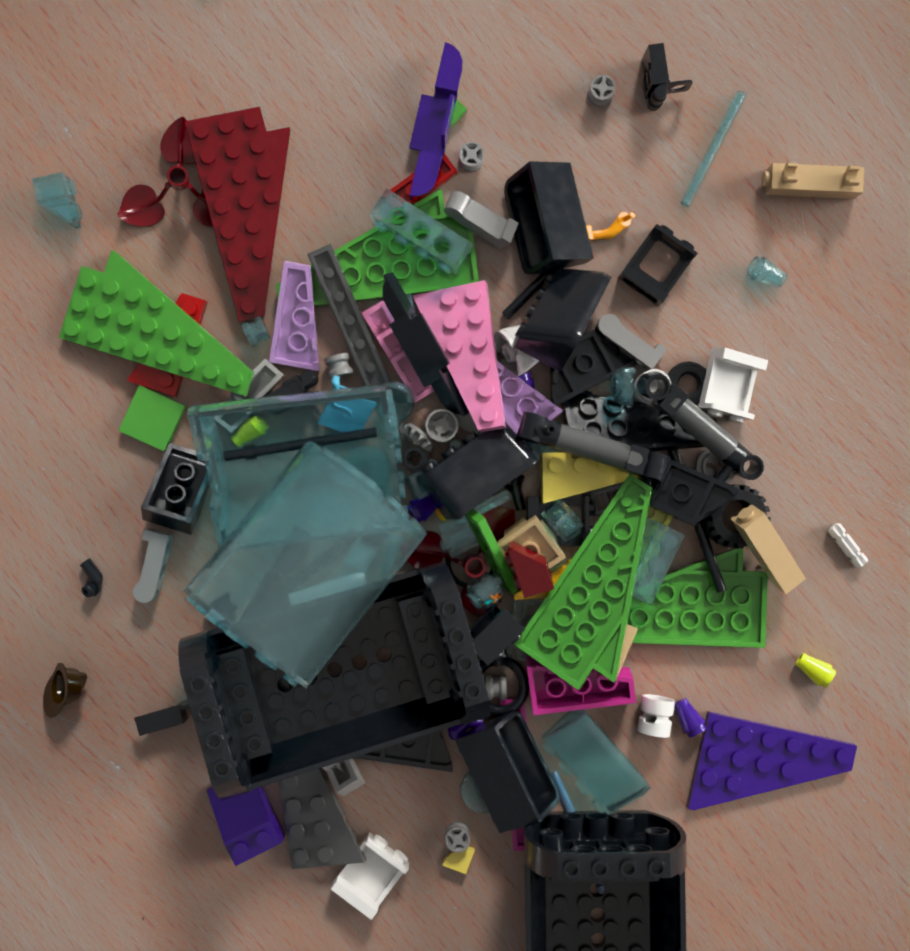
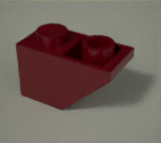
(531, 570)

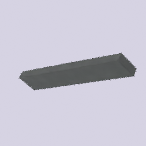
(348, 316)

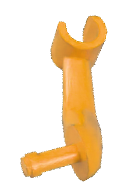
(620, 223)

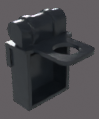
(656, 77)
(297, 384)

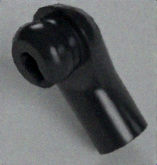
(94, 579)

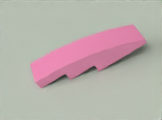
(378, 319)

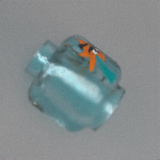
(485, 590)

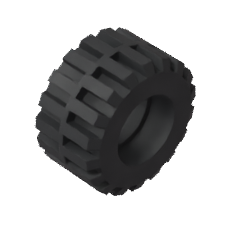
(714, 523)

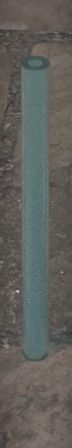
(713, 148)

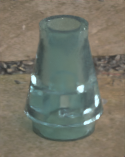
(765, 271)

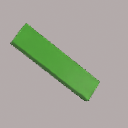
(491, 549)

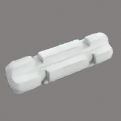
(847, 545)

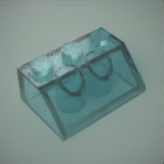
(656, 556)

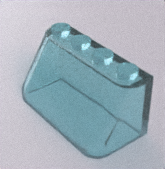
(594, 761)

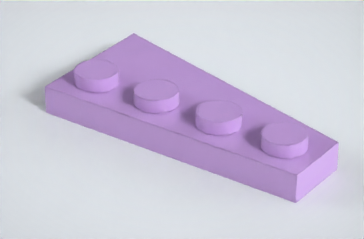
(295, 324)
(521, 398)

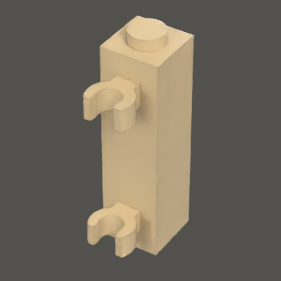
(813, 180)
(768, 548)

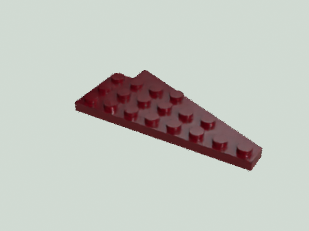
(242, 186)

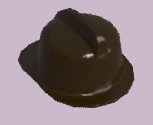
(62, 688)

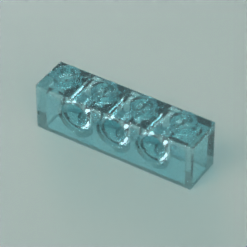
(392, 205)

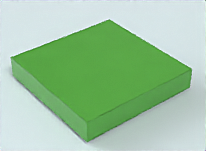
(152, 418)

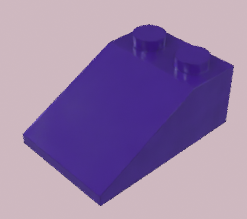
(247, 824)

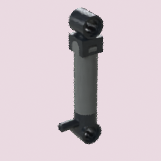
(675, 403)
(625, 457)

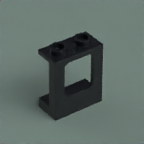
(643, 282)
(534, 507)

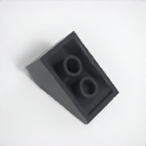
(177, 490)

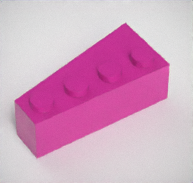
(555, 695)

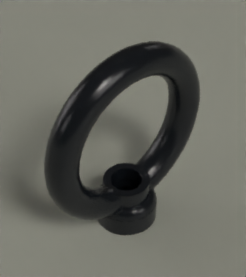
(522, 678)

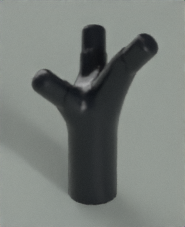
(516, 492)

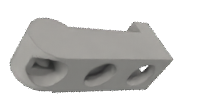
(480, 219)
(629, 343)
(154, 565)

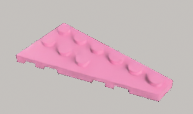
(464, 330)

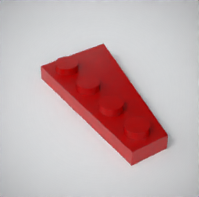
(160, 379)

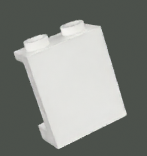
(730, 384)
(370, 882)

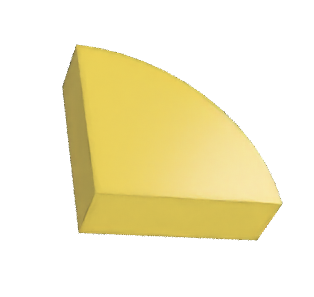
(459, 861)

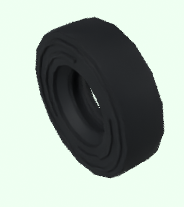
(693, 369)

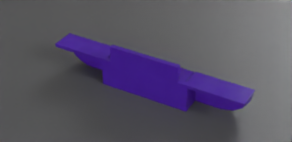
(434, 122)

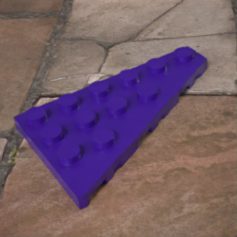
(753, 758)

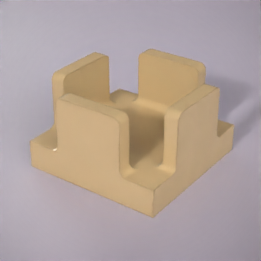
(534, 536)

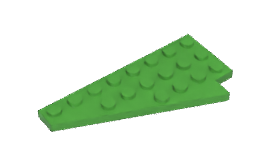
(378, 253)
(138, 322)
(588, 610)
(693, 613)

